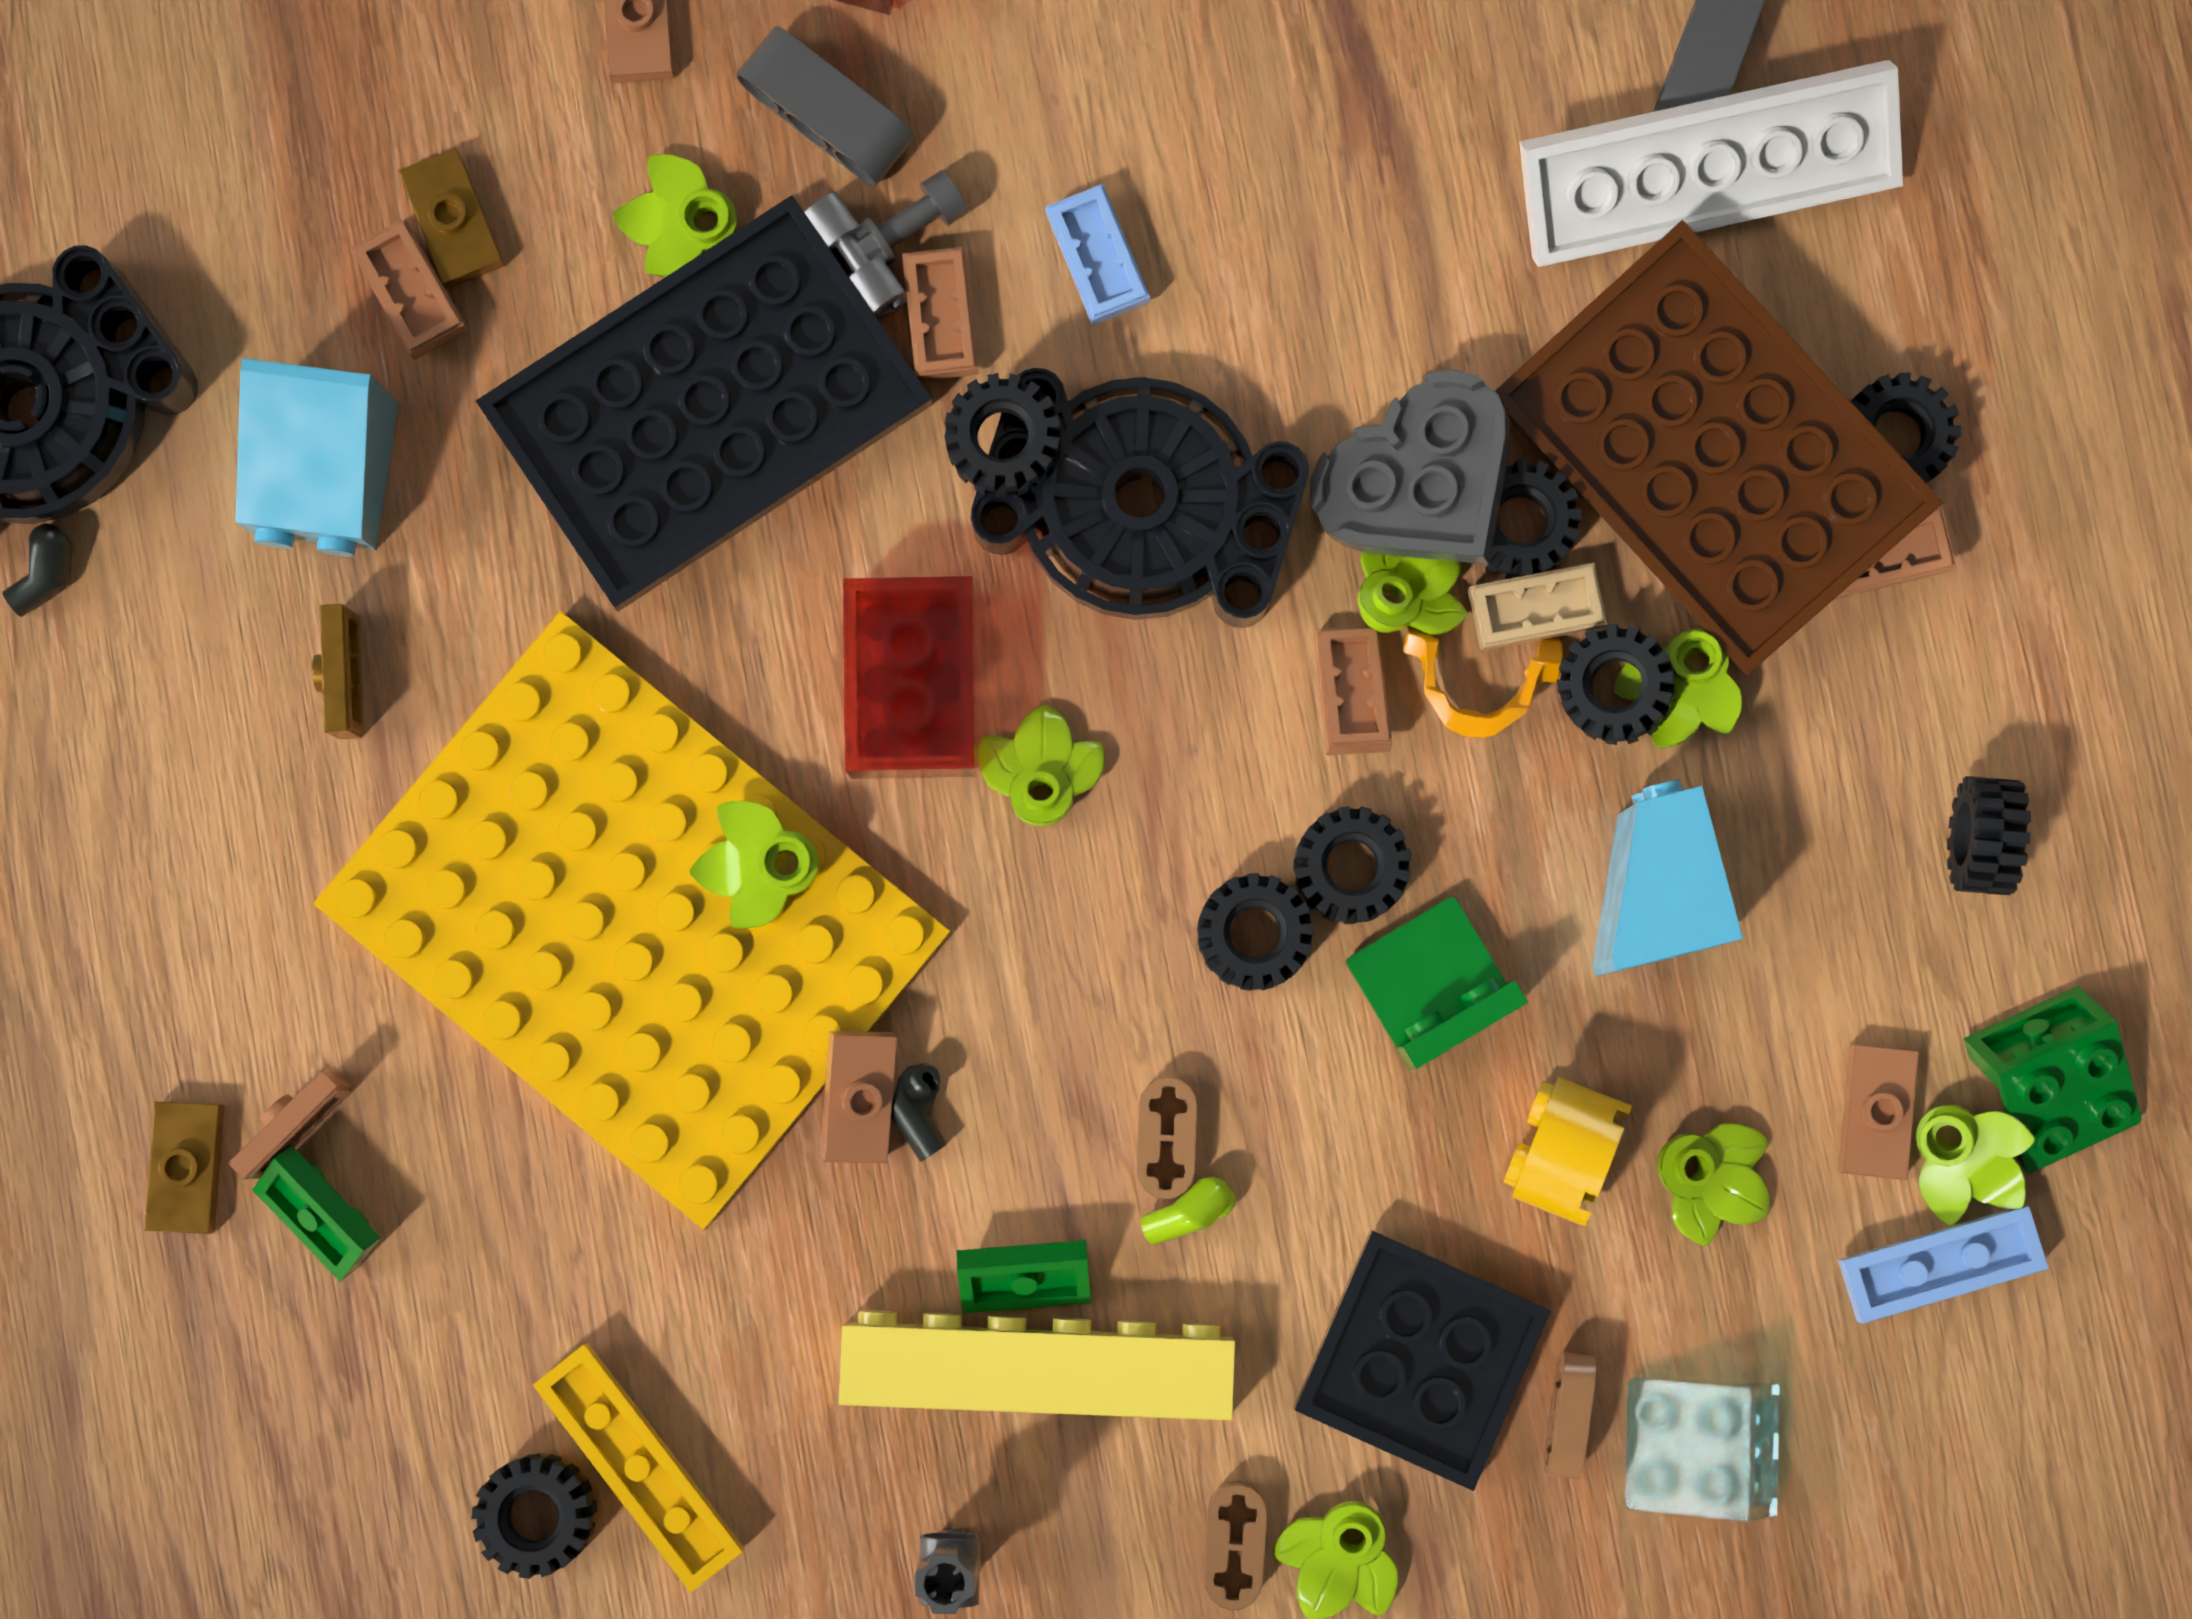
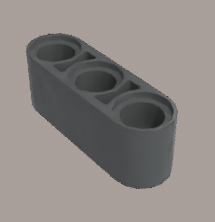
(1709, 51)
(825, 106)

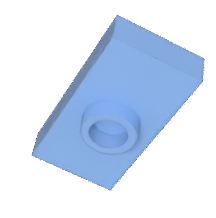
(1097, 254)

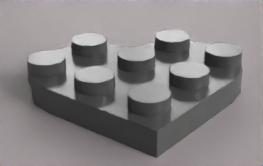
(1422, 478)

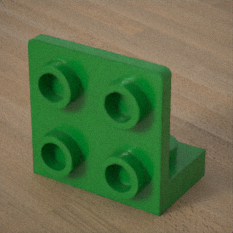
(1433, 983)
(2059, 1075)

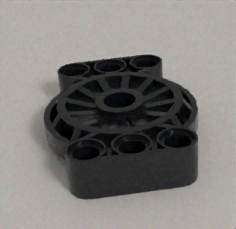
(85, 383)
(1191, 533)

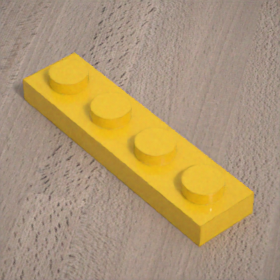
(639, 1467)

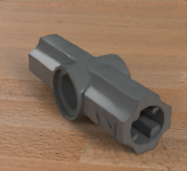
(948, 1570)

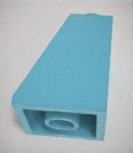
(312, 456)
(1663, 883)

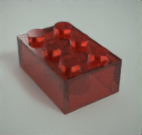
(910, 677)

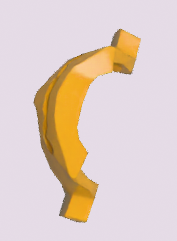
(1470, 723)

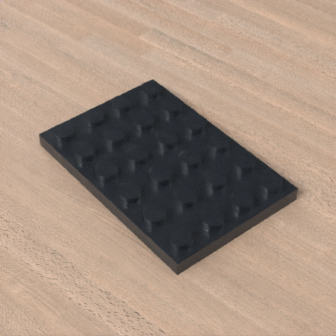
(704, 403)

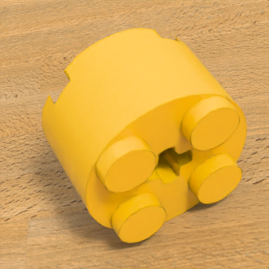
(1568, 1151)

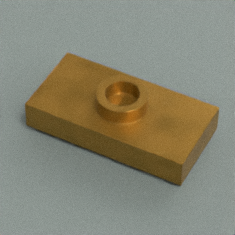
(451, 218)
(339, 672)
(184, 1167)

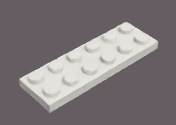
(1713, 162)

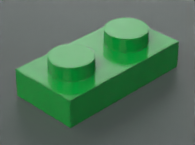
(316, 1213)
(1023, 1276)

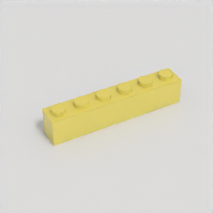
(1037, 1368)

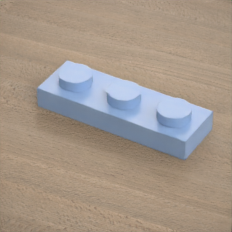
(1942, 1264)

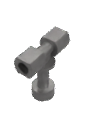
(868, 247)

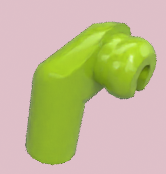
(1192, 1212)

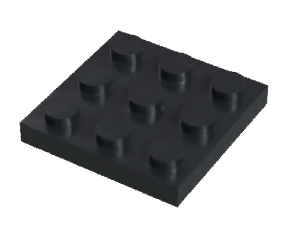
(1421, 1360)

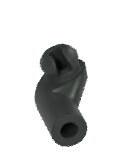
(48, 569)
(913, 1106)

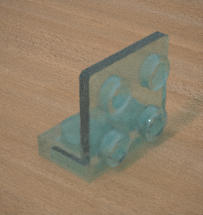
(1702, 1449)

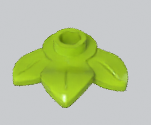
(669, 215)
(1419, 589)
(1700, 697)
(1037, 757)
(746, 862)
(1978, 1167)
(1722, 1183)
(1335, 1570)

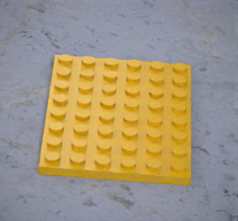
(558, 922)

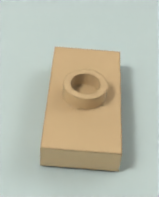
(1537, 606)

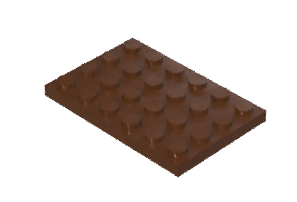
(1716, 448)

